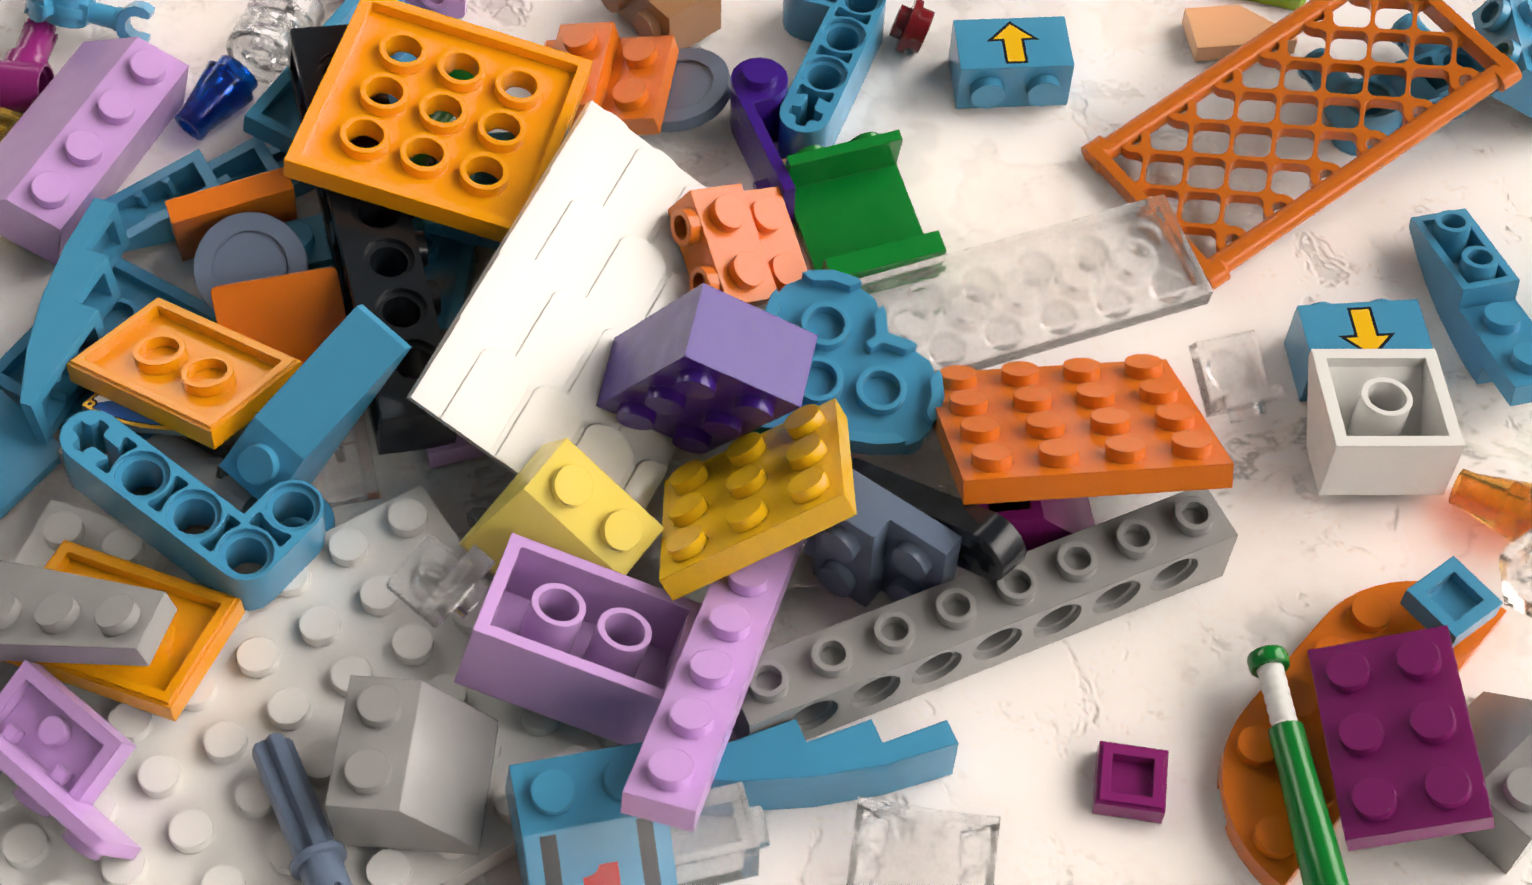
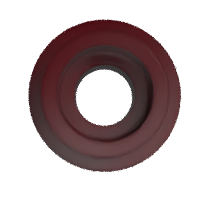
(911, 26)

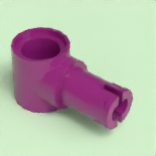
(26, 67)

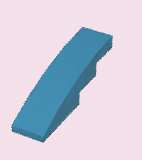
(143, 202)
(71, 316)
(790, 773)

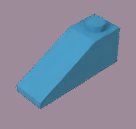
(316, 405)

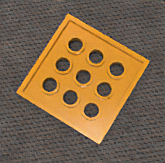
(440, 192)

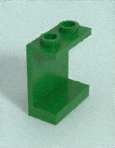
(857, 208)

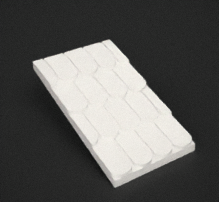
(543, 317)

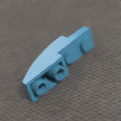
(1476, 301)

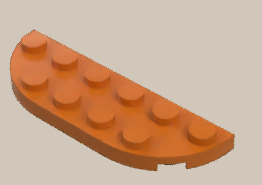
(1247, 767)

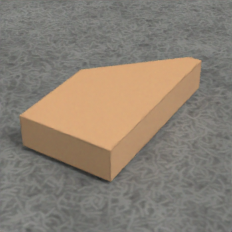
(1222, 29)

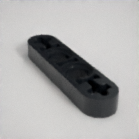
(988, 541)

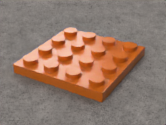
(1075, 431)

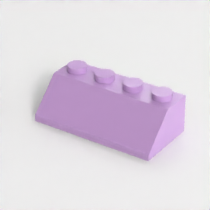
(84, 138)

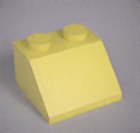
(567, 506)

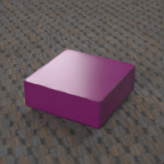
(1130, 782)

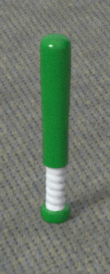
(1305, 804)

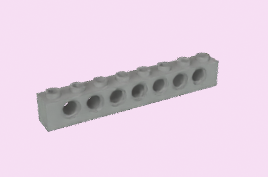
(985, 622)

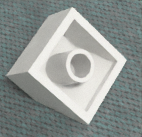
(1380, 422)

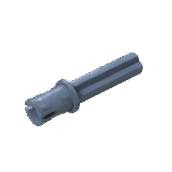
(314, 852)

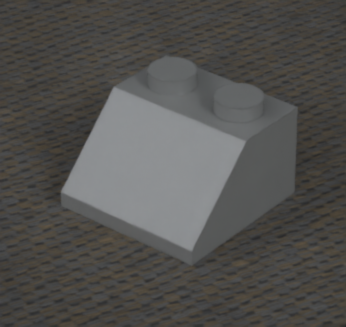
(1505, 751)
(410, 768)

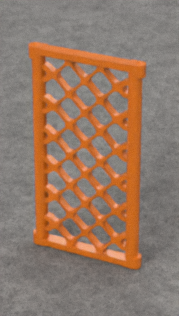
(1498, 75)

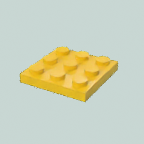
(756, 498)

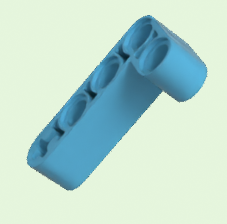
(841, 51)
(185, 502)

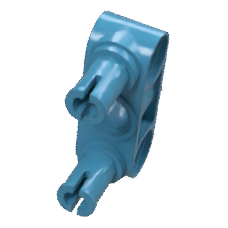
(1387, 85)

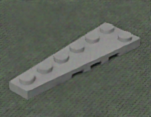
(78, 618)

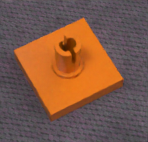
(198, 211)

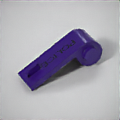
(755, 104)

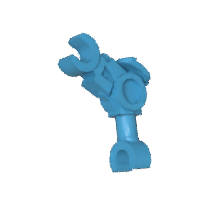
(79, 13)

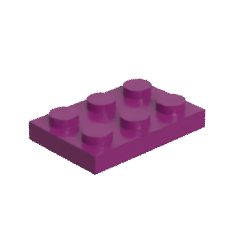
(1400, 739)

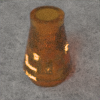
(1495, 501)

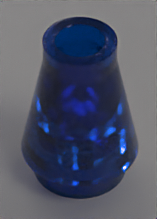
(217, 95)

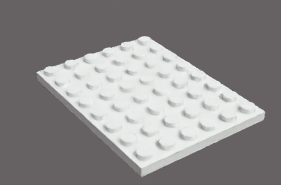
(286, 669)

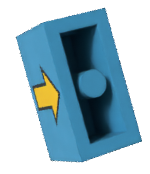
(1010, 62)
(1352, 326)

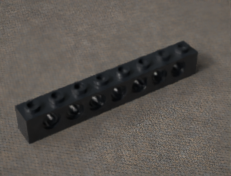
(377, 266)

